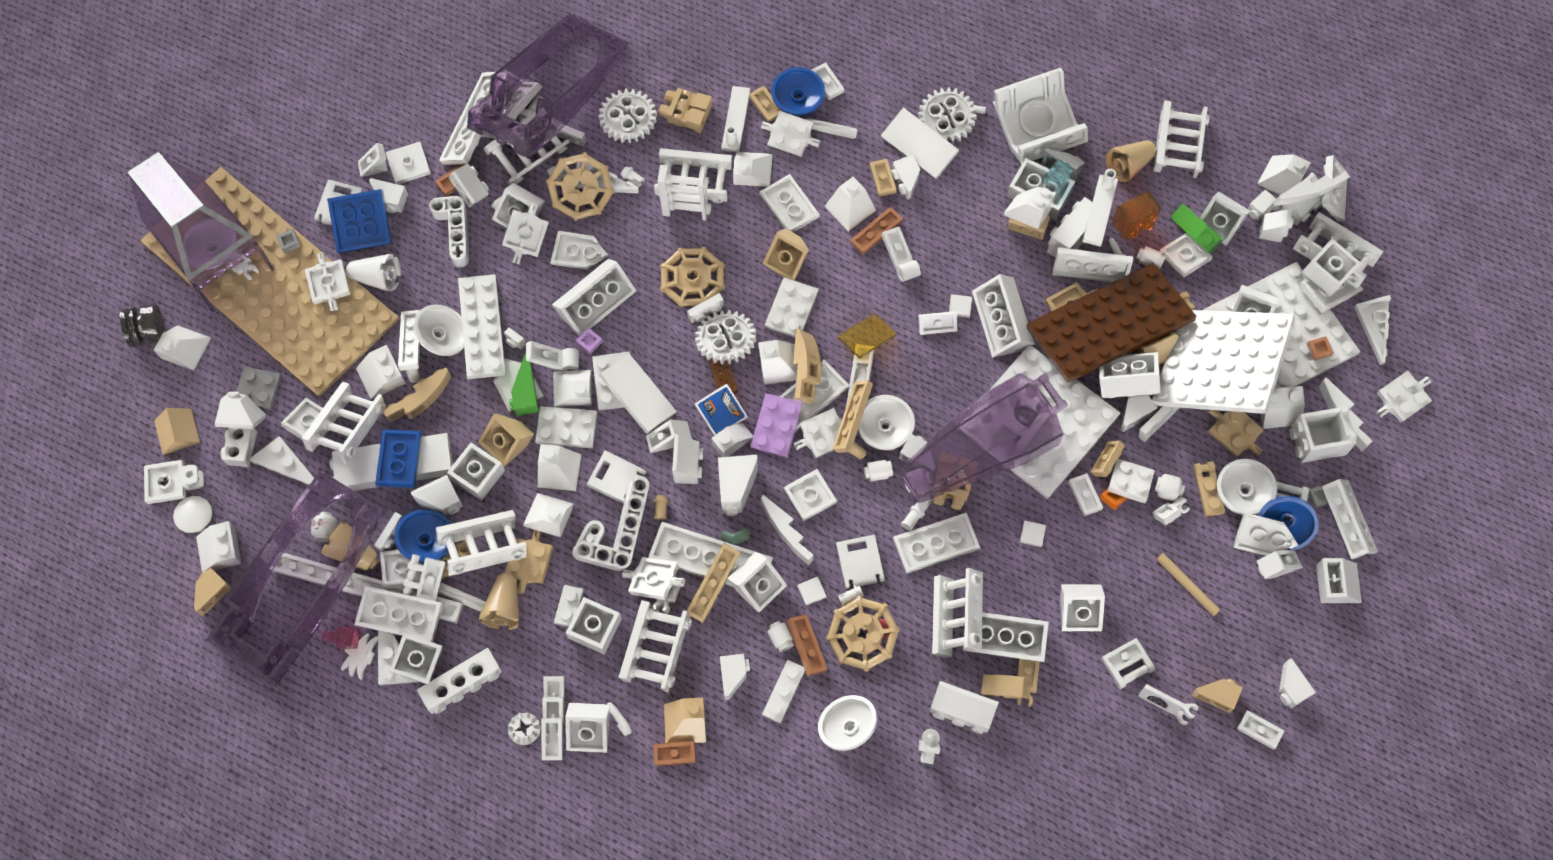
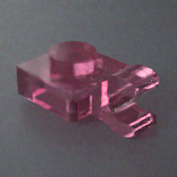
(345, 638)

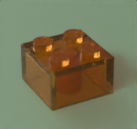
(1136, 215)

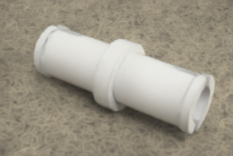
(916, 512)

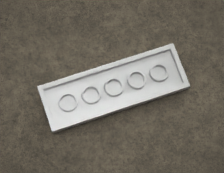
(463, 140)
(481, 327)
(692, 550)

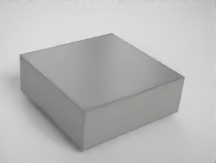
(288, 241)
(1318, 496)

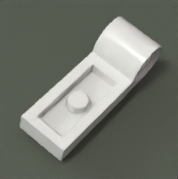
(900, 254)
(552, 357)

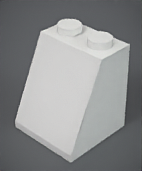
(736, 481)

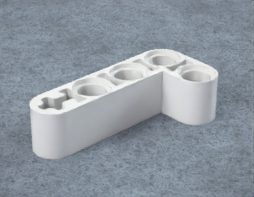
(455, 231)

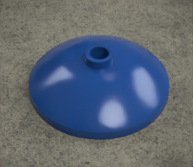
(801, 83)
(1303, 518)
(420, 527)

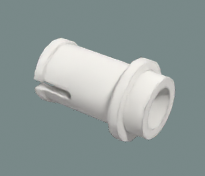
(632, 176)
(850, 595)

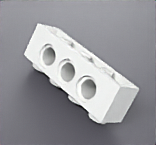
(430, 692)

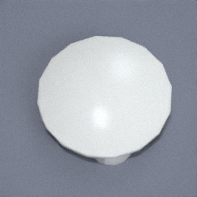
(192, 514)

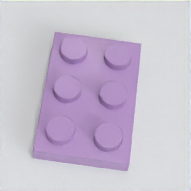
(776, 425)

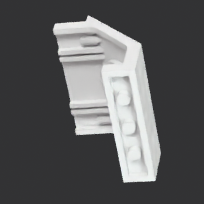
(1038, 116)

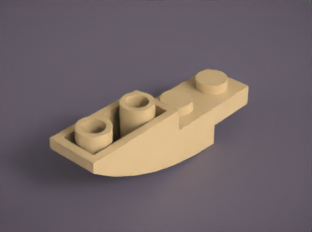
(809, 366)
(426, 393)

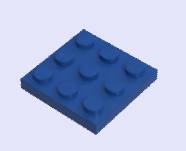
(359, 221)

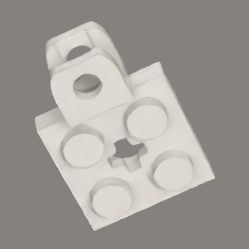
(179, 478)

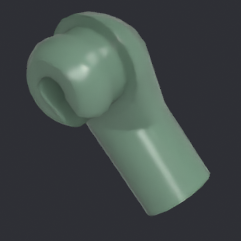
(736, 538)

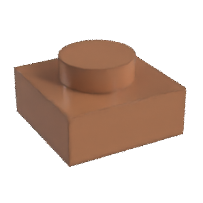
(1320, 348)

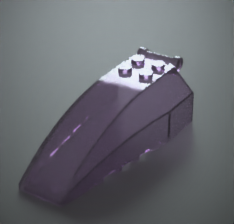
(990, 436)

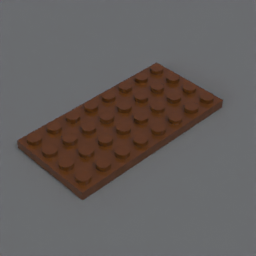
(1110, 322)

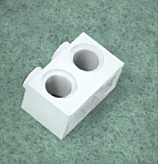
(244, 445)

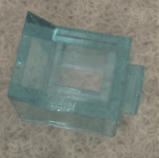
(1060, 174)

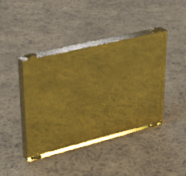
(867, 335)

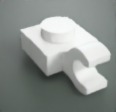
(1169, 512)

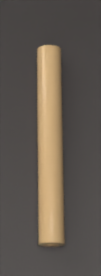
(1188, 584)

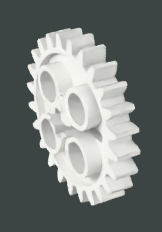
(962, 109)
(617, 126)
(709, 343)

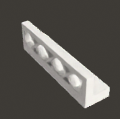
(1349, 518)

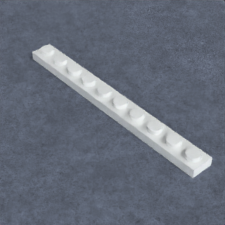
(320, 573)

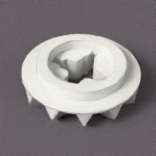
(532, 732)

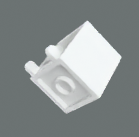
(1323, 434)

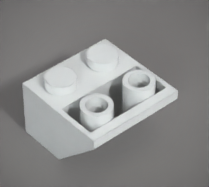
(1338, 581)

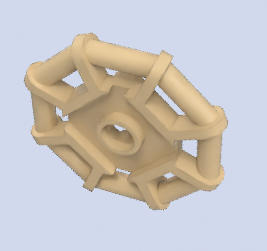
(574, 195)
(689, 266)
(852, 630)

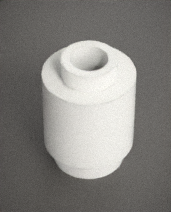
(1148, 256)
(878, 470)
(780, 636)

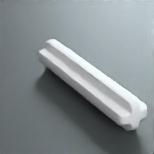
(832, 128)
(461, 597)

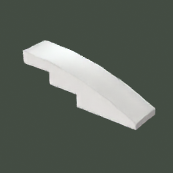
(1307, 190)
(1335, 399)
(783, 524)
(553, 717)

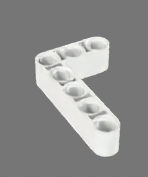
(622, 532)

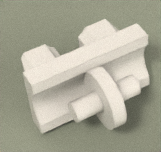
(929, 745)

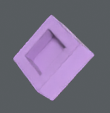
(589, 341)

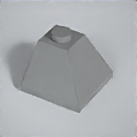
(1052, 156)

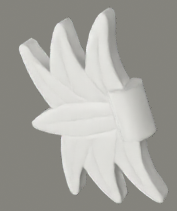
(360, 657)

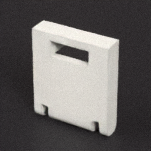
(331, 191)
(616, 478)
(862, 564)

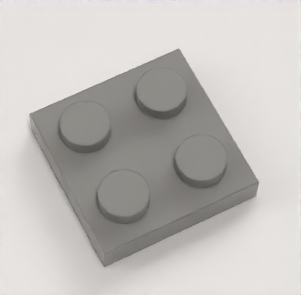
(259, 386)

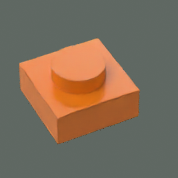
(1112, 500)

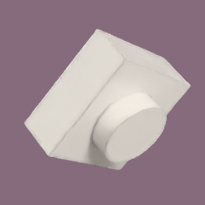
(514, 339)

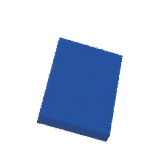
(398, 458)

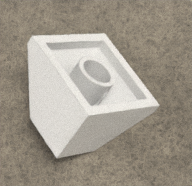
(752, 169)
(1283, 173)
(850, 204)
(182, 346)
(777, 362)
(572, 388)
(238, 412)
(558, 468)
(438, 496)
(548, 515)

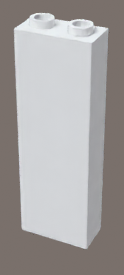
(361, 469)

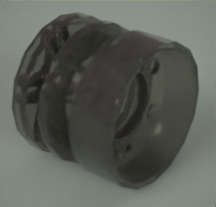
(142, 325)

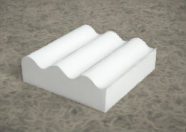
(961, 305)
(1032, 533)
(811, 591)

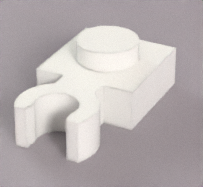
(245, 267)
(671, 597)

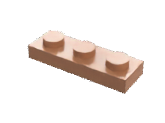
(872, 233)
(807, 645)

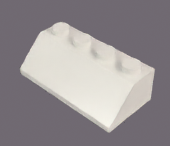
(594, 297)
(1002, 316)
(1013, 637)

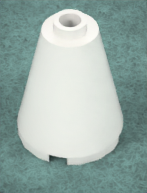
(376, 271)

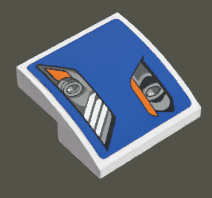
(721, 409)

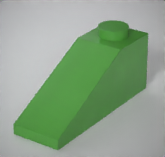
(1197, 228)
(524, 392)

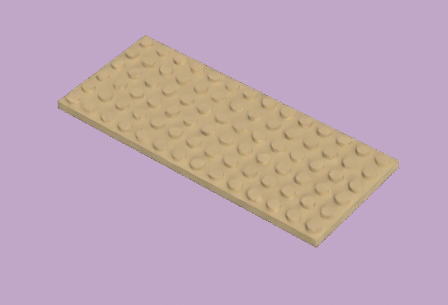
(278, 304)

